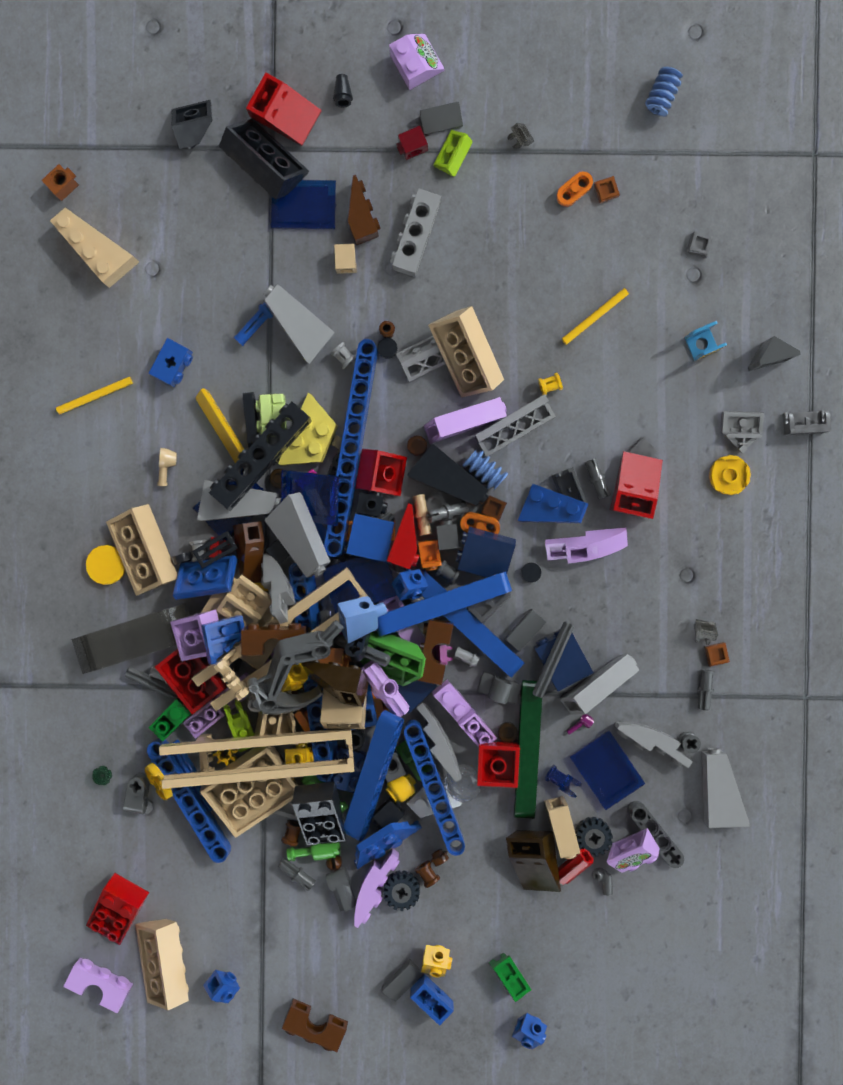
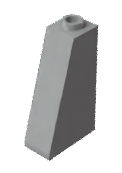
(300, 325)
(252, 504)
(298, 534)
(599, 685)
(720, 792)

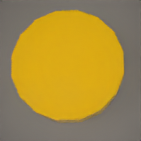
(729, 475)
(105, 565)
(155, 778)

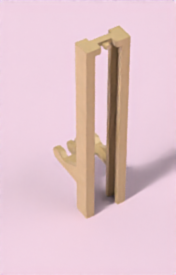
(239, 689)
(208, 775)

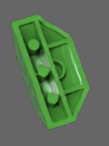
(406, 659)

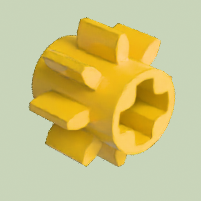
(221, 758)

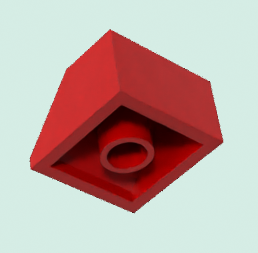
(381, 472)
(498, 764)

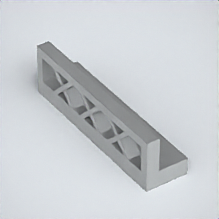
(419, 355)
(512, 418)

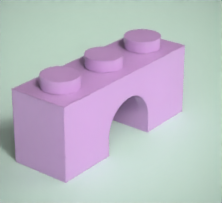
(114, 987)

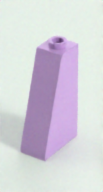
(465, 420)

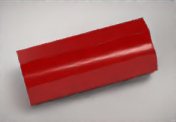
(573, 867)

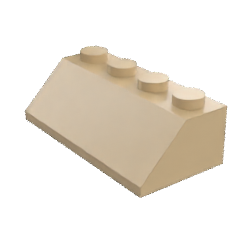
(466, 352)
(142, 549)
(162, 963)

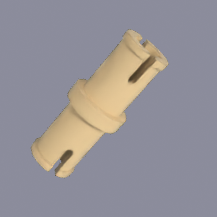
(422, 519)

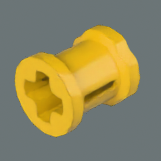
(550, 384)

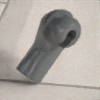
(606, 880)

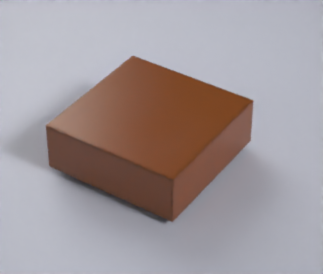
(606, 189)
(717, 654)

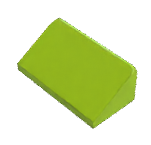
(453, 152)

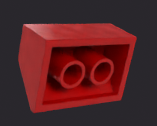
(179, 677)

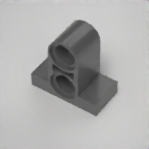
(499, 688)

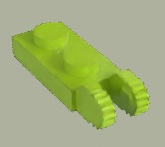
(239, 723)

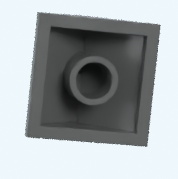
(773, 352)

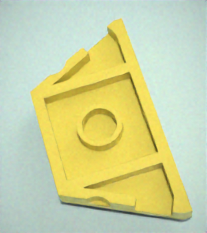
(315, 440)

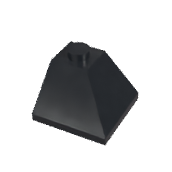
(191, 123)

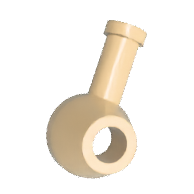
(166, 459)

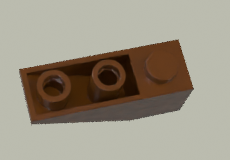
(360, 220)
(250, 549)

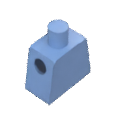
(359, 617)

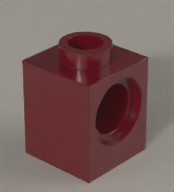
(412, 143)

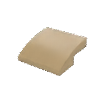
(245, 600)

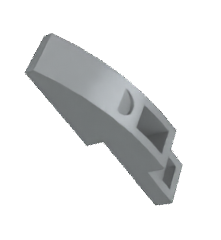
(278, 587)
(648, 737)

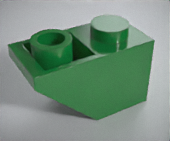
(170, 720)

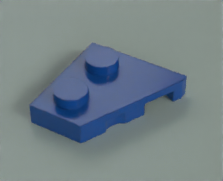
(221, 636)

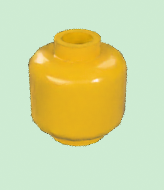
(401, 788)

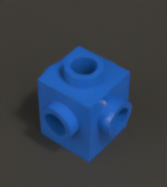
(409, 584)
(221, 986)
(530, 1031)

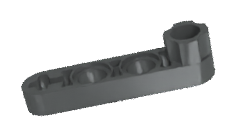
(657, 832)

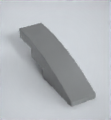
(442, 750)

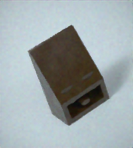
(342, 682)
(534, 859)

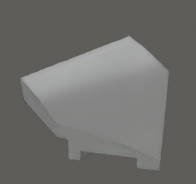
(742, 427)

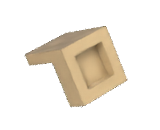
(345, 258)

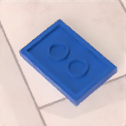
(212, 579)

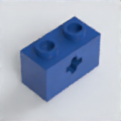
(171, 352)
(432, 999)

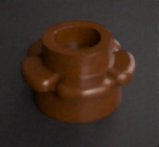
(439, 857)

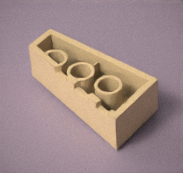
(99, 252)

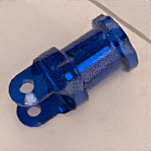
(562, 780)

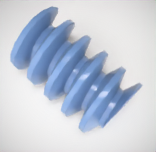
(663, 90)
(485, 469)

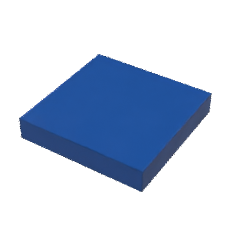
(370, 538)

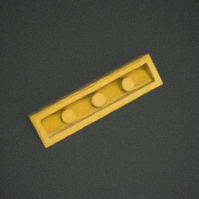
(219, 423)

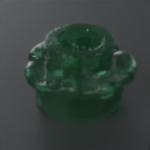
(96, 776)

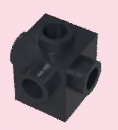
(366, 500)

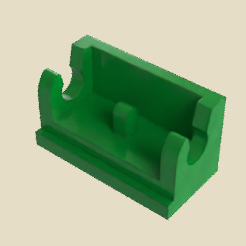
(510, 977)

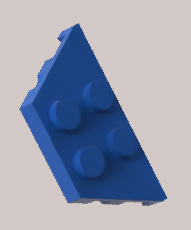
(381, 841)

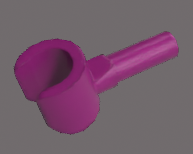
(585, 720)

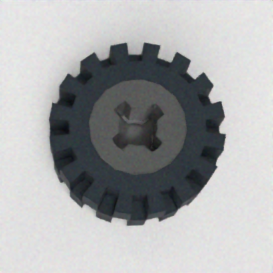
(591, 829)
(403, 883)

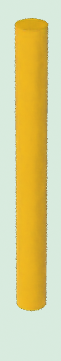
(595, 316)
(94, 395)

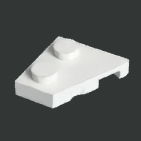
(420, 804)

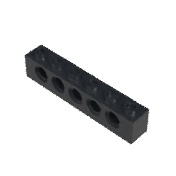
(286, 437)

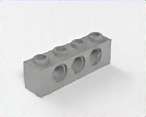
(421, 201)

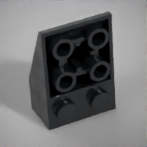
(319, 813)

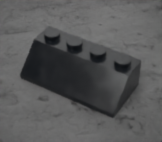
(262, 157)

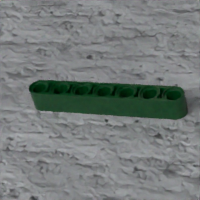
(529, 751)

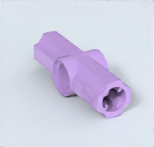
(378, 681)

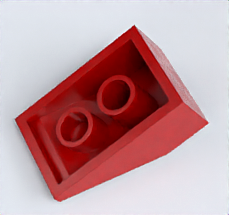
(405, 543)

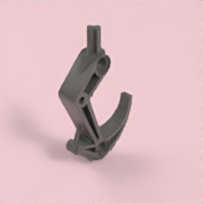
(294, 650)

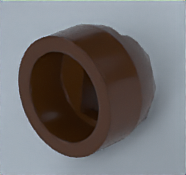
(338, 862)

